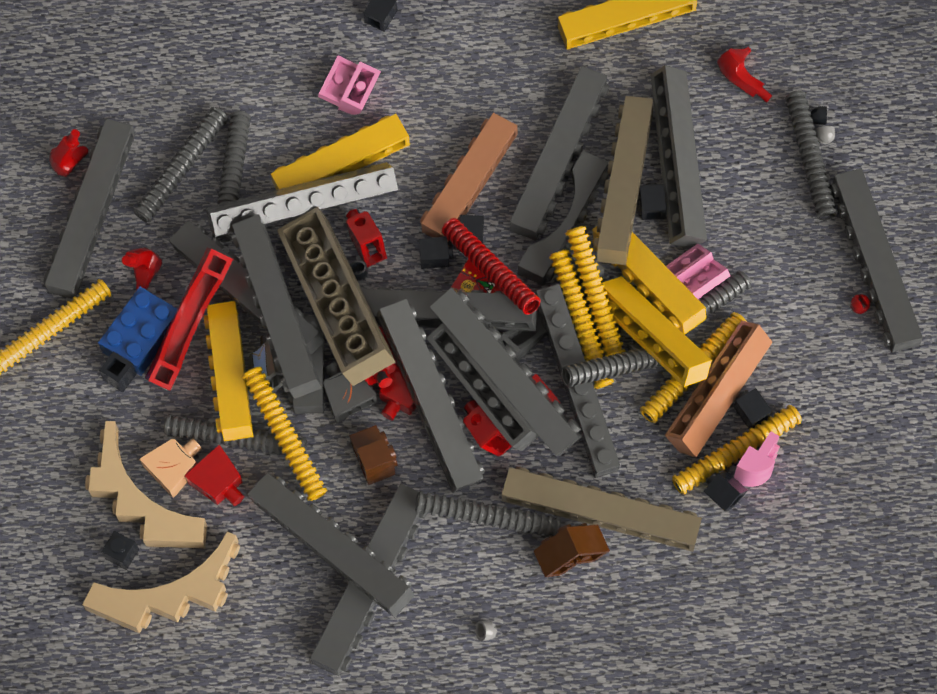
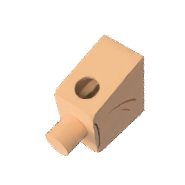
(170, 464)

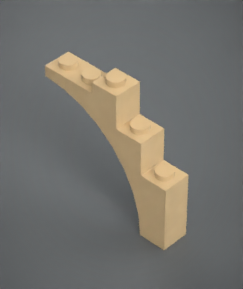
(161, 525)
(170, 600)

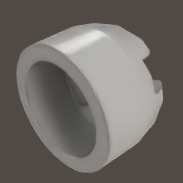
(825, 134)
(488, 627)

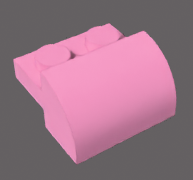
(349, 85)
(698, 270)
(758, 465)

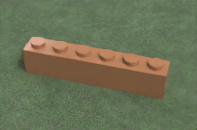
(471, 174)
(720, 388)

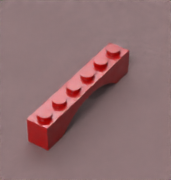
(197, 297)

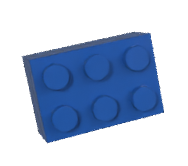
(139, 329)

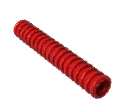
(491, 266)

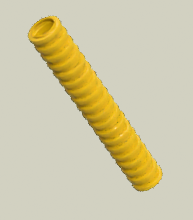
(595, 291)
(578, 309)
(53, 324)
(673, 389)
(284, 433)
(736, 449)

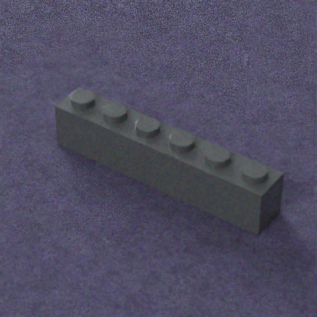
(483, 389)

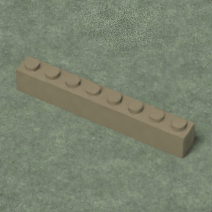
(625, 180)
(601, 508)

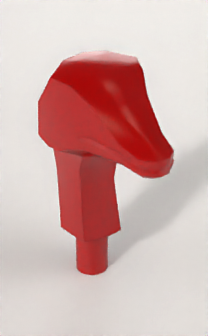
(732, 67)
(67, 154)
(144, 263)

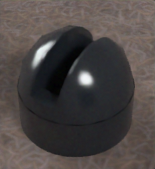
(819, 115)
(356, 265)

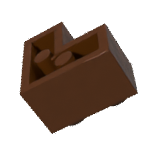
(373, 454)
(570, 547)

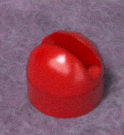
(857, 306)

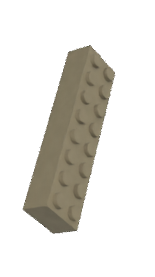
(336, 296)

